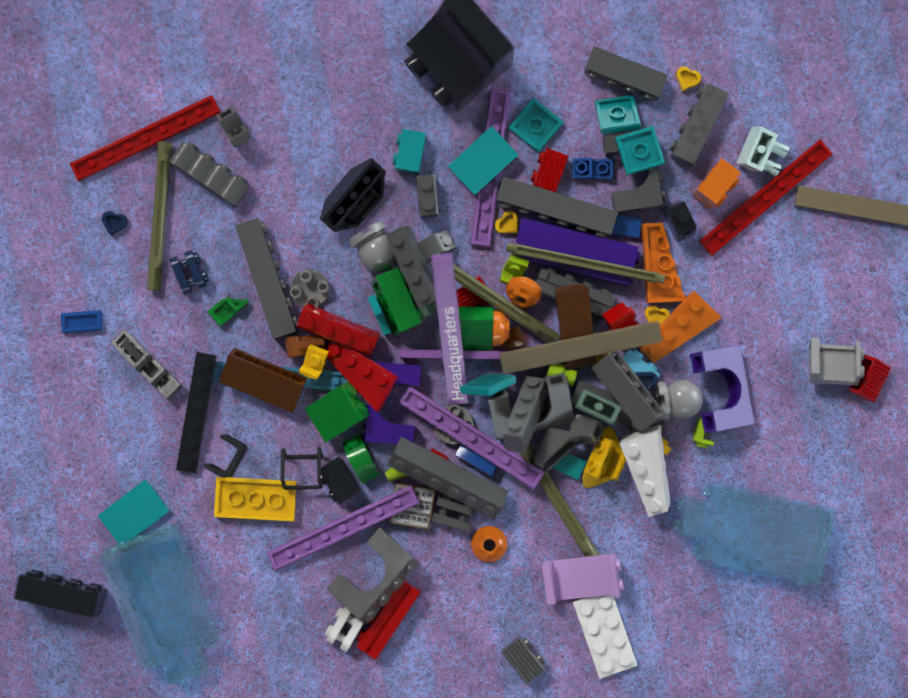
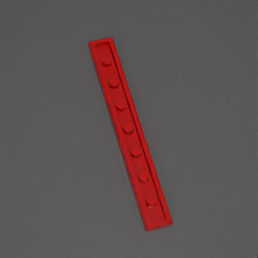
(145, 138)
(765, 197)

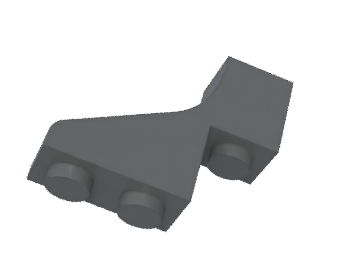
(559, 443)

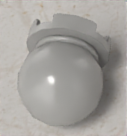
(374, 248)
(679, 399)

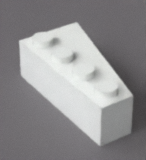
(648, 467)

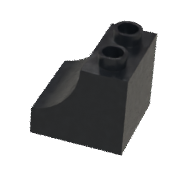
(459, 52)

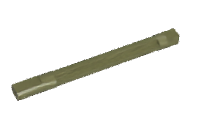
(159, 216)
(487, 294)
(562, 508)

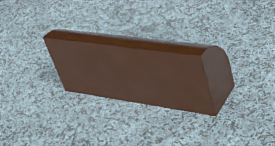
(574, 318)
(263, 380)

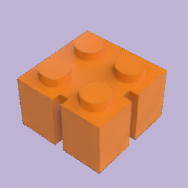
(719, 180)

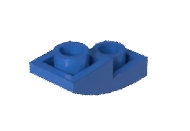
(593, 168)
(476, 460)

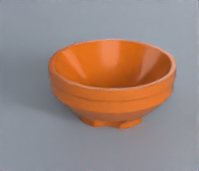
(523, 288)
(500, 328)
(483, 534)

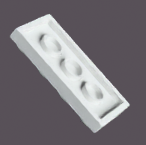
(605, 634)

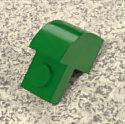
(360, 459)

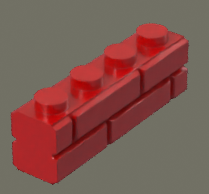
(338, 329)
(387, 620)

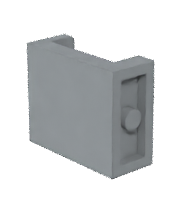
(835, 363)

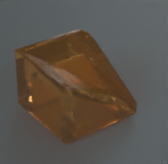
(515, 339)

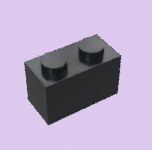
(339, 480)

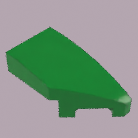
(226, 309)

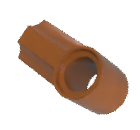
(297, 345)

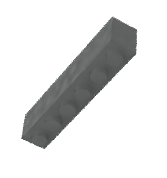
(556, 207)
(266, 278)
(447, 477)

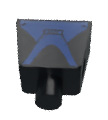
(679, 220)

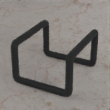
(284, 456)
(235, 461)

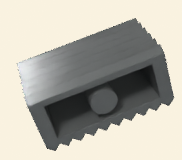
(427, 196)
(523, 659)

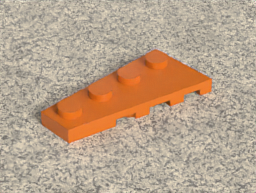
(659, 259)
(681, 325)

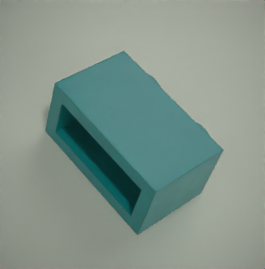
(410, 151)

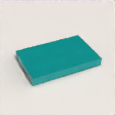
(483, 160)
(134, 512)

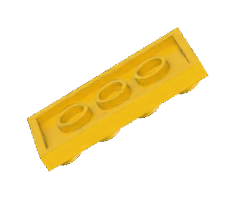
(254, 499)

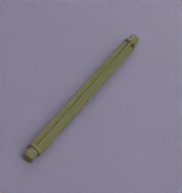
(585, 263)

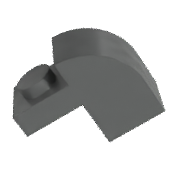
(233, 127)
(435, 244)

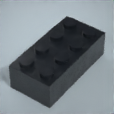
(60, 593)

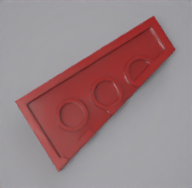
(364, 374)

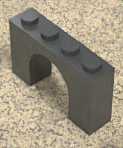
(644, 197)
(555, 413)
(398, 566)

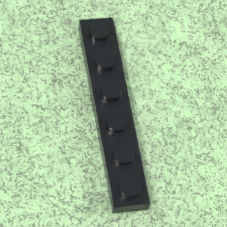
(196, 412)

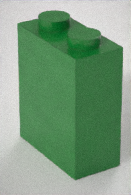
(476, 328)
(337, 411)

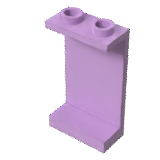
(582, 577)

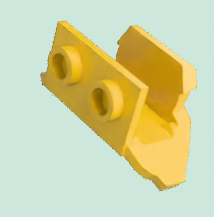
(596, 469)

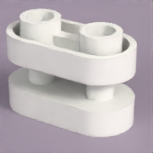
(333, 632)

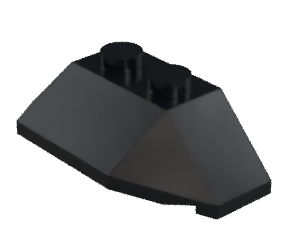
(354, 196)

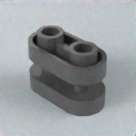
(448, 503)

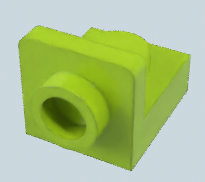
(513, 267)
(699, 434)

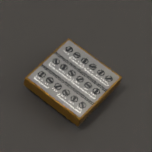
(418, 515)

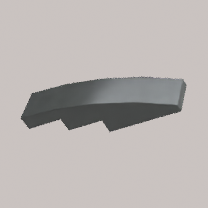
(146, 364)

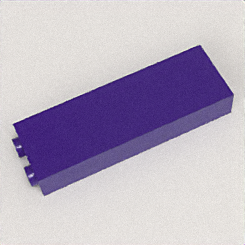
(578, 244)

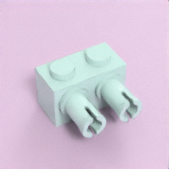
(757, 150)

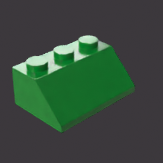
(396, 301)

